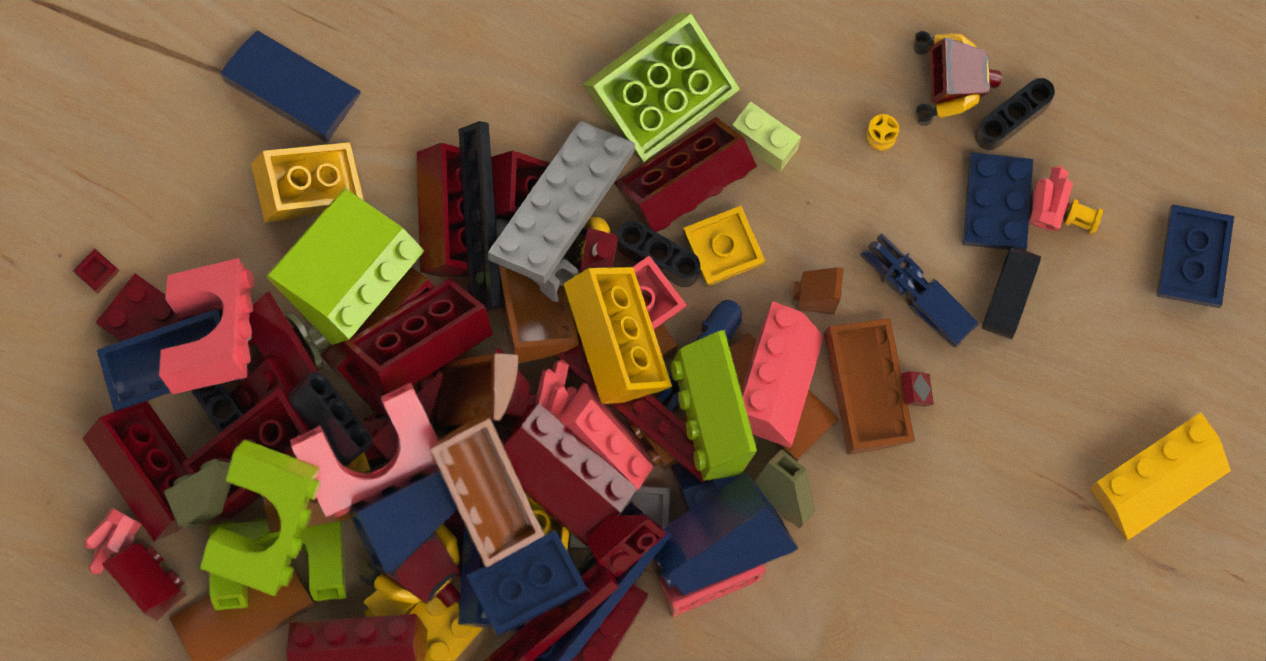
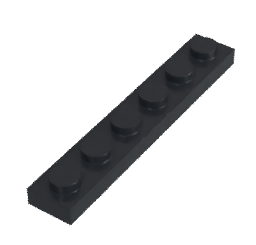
(479, 213)

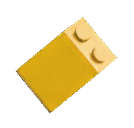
(303, 179)

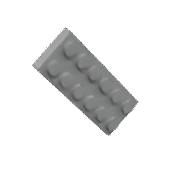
(561, 202)

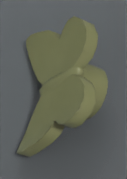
(311, 338)

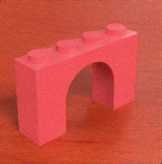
(223, 352)
(344, 487)

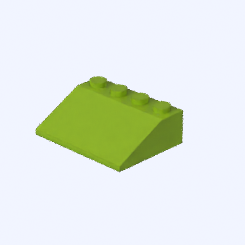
(662, 85)
(344, 266)

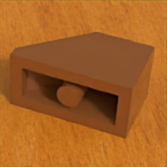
(819, 290)

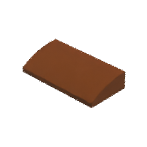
(534, 321)
(868, 385)
(476, 388)
(815, 417)
(486, 490)
(224, 633)

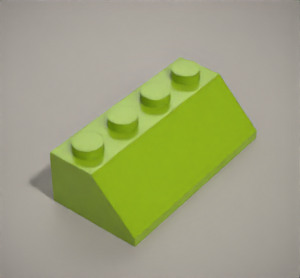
(713, 407)

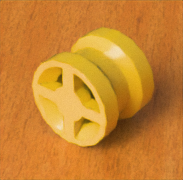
(884, 125)

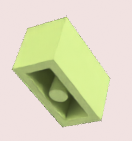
(766, 136)

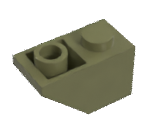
(787, 488)
(200, 495)

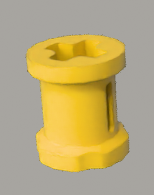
(1083, 216)

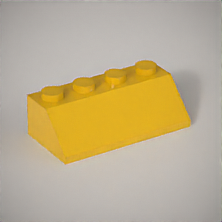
(617, 334)
(1162, 476)

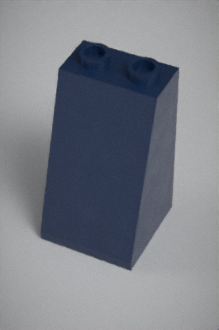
(402, 519)
(723, 537)

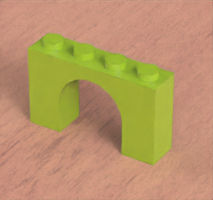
(289, 487)
(322, 545)

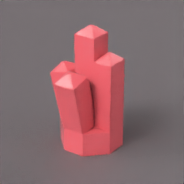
(1051, 200)
(551, 389)
(110, 537)

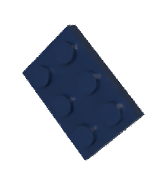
(998, 201)
(1195, 256)
(526, 583)

